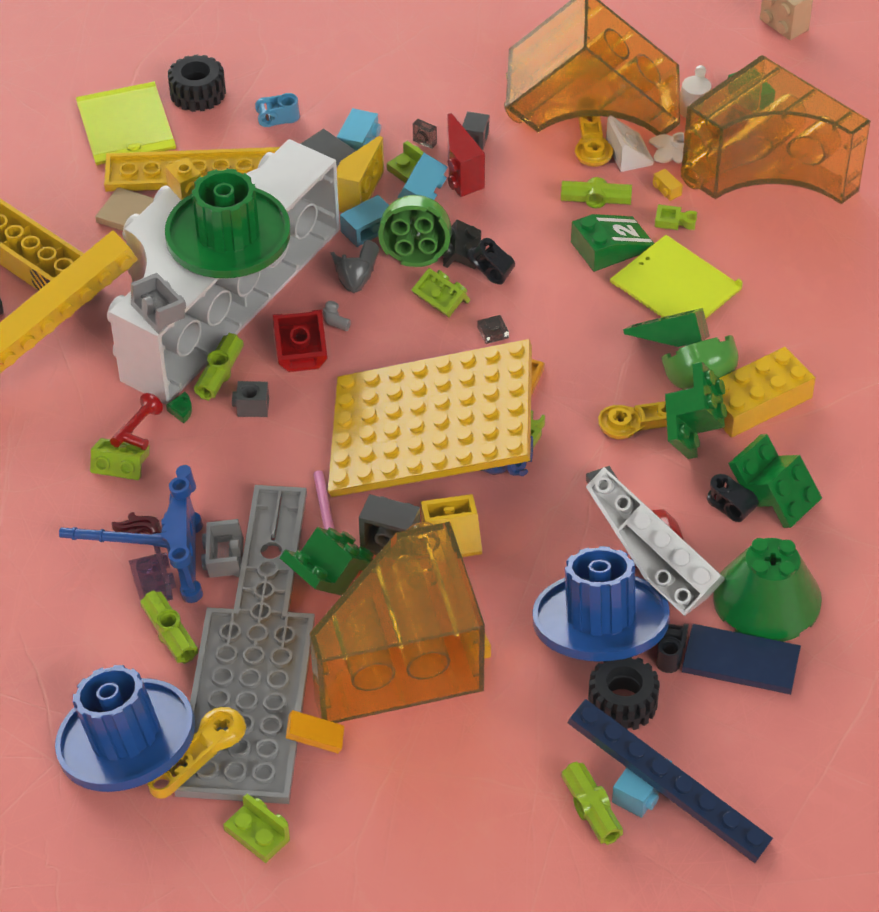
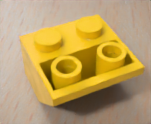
(463, 518)

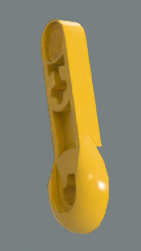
(592, 147)
(634, 419)
(204, 746)

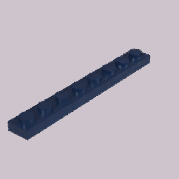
(670, 780)

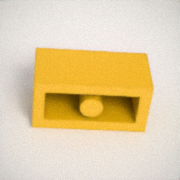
(667, 184)

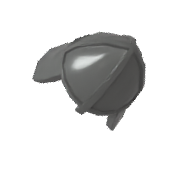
(356, 271)

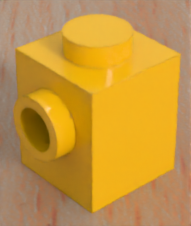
(181, 177)

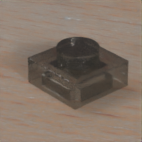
(424, 133)
(492, 329)

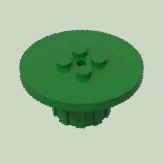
(227, 227)

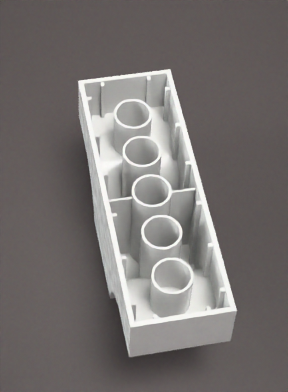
(218, 306)

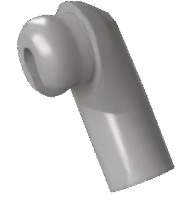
(332, 316)

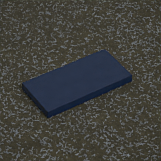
(741, 659)

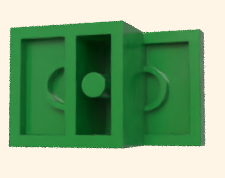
(695, 410)
(776, 480)
(328, 560)

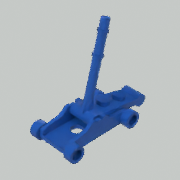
(177, 533)

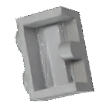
(157, 301)
(223, 548)

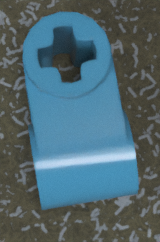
(280, 109)

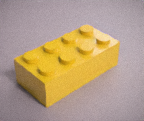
(765, 390)

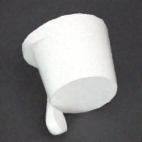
(693, 88)

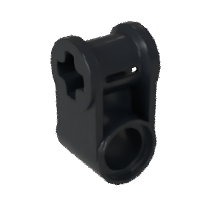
(492, 262)
(733, 500)
(671, 648)

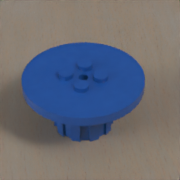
(600, 609)
(123, 730)

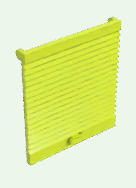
(125, 121)
(675, 280)

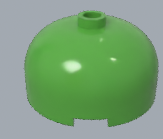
(415, 230)
(716, 355)

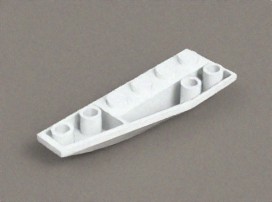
(654, 547)

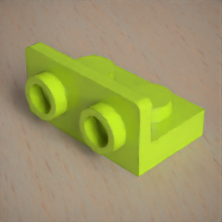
(404, 163)
(440, 292)
(117, 461)
(258, 828)

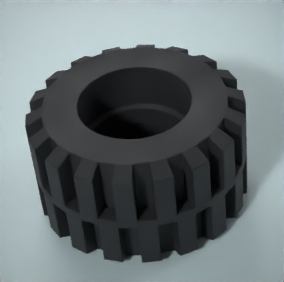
(196, 83)
(628, 675)

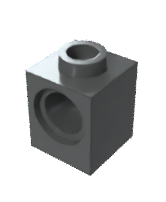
(477, 126)
(251, 399)

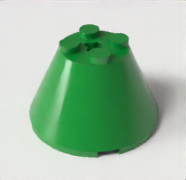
(768, 591)

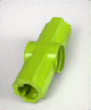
(596, 192)
(218, 366)
(169, 627)
(592, 803)

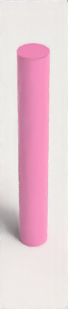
(323, 499)

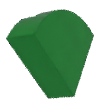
(180, 407)

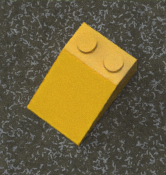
(360, 174)

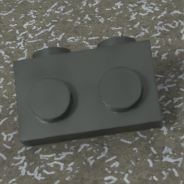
(461, 241)

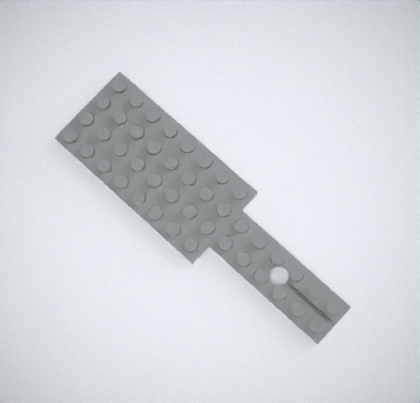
(256, 661)

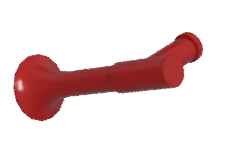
(150, 405)

